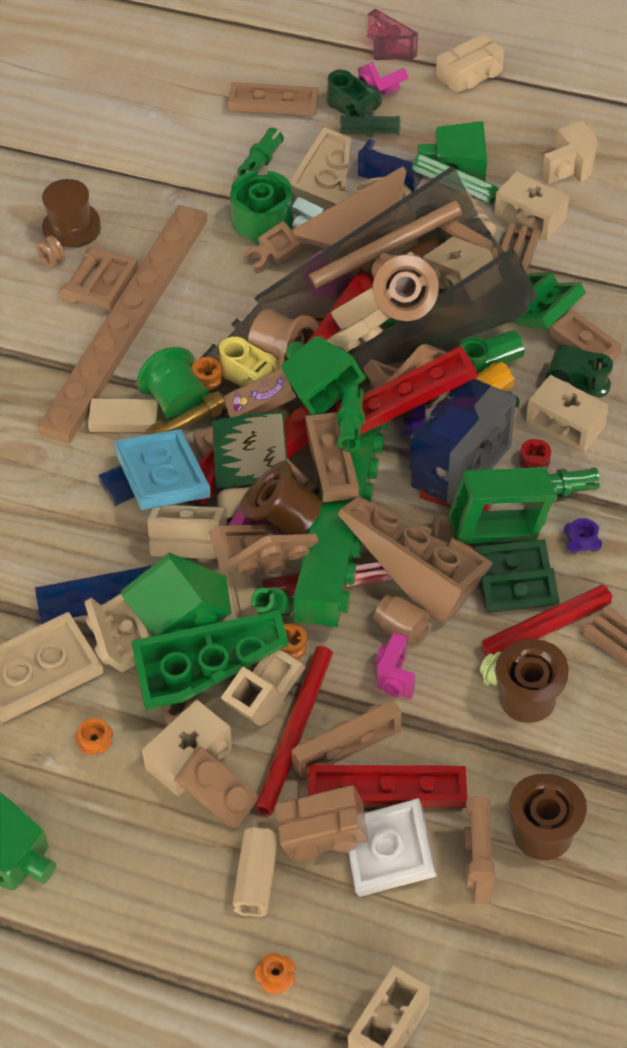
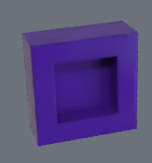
(411, 423)

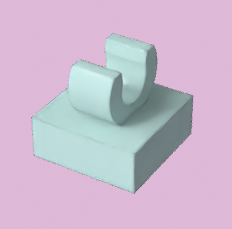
(305, 211)

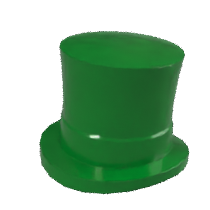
(172, 381)

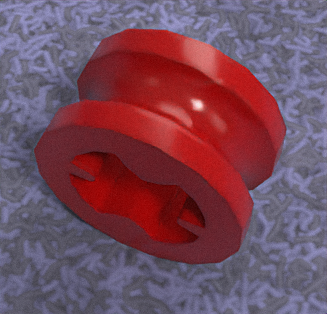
(535, 447)

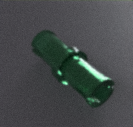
(370, 124)

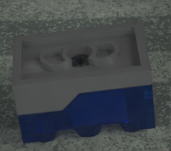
(461, 435)

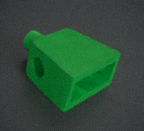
(459, 147)
(320, 373)
(21, 847)

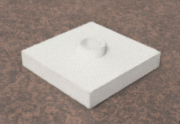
(396, 849)

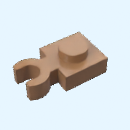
(274, 245)

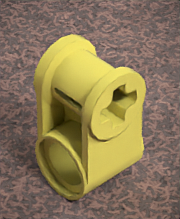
(244, 362)

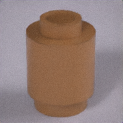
(402, 618)

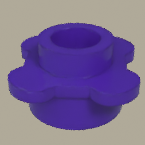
(585, 528)

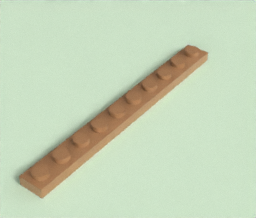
(122, 325)

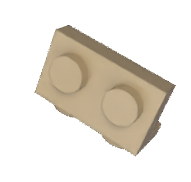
(357, 319)
(114, 629)

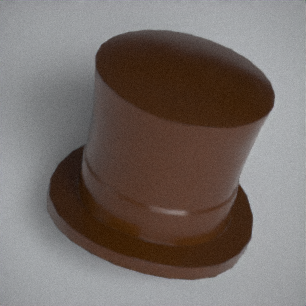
(69, 213)
(281, 501)
(531, 679)
(546, 814)

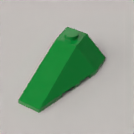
(194, 659)

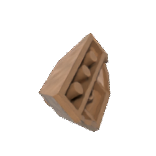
(352, 212)

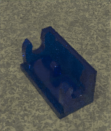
(376, 164)

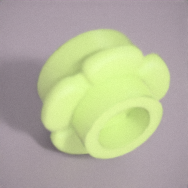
(488, 669)

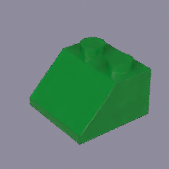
(178, 596)

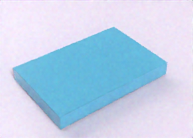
(161, 469)

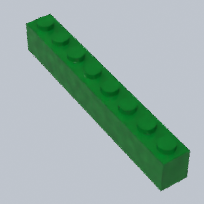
(329, 566)

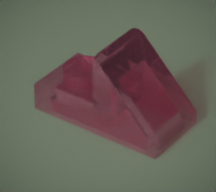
(391, 37)

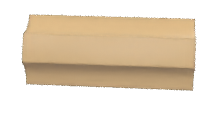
(255, 872)

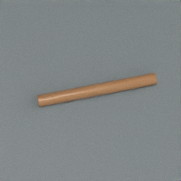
(385, 244)

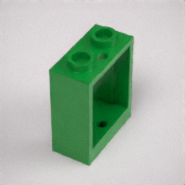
(498, 486)

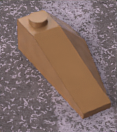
(427, 569)

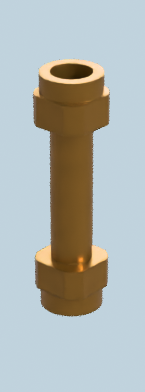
(213, 404)

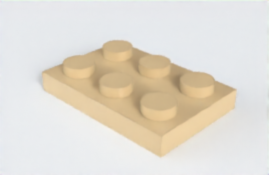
(44, 665)

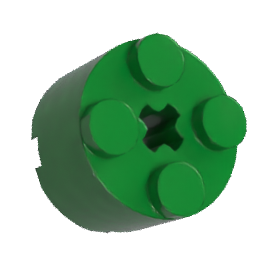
(260, 203)

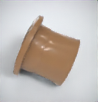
(405, 287)
(275, 332)

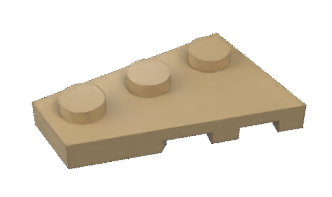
(324, 169)

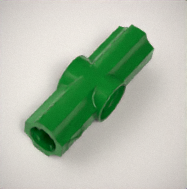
(496, 349)

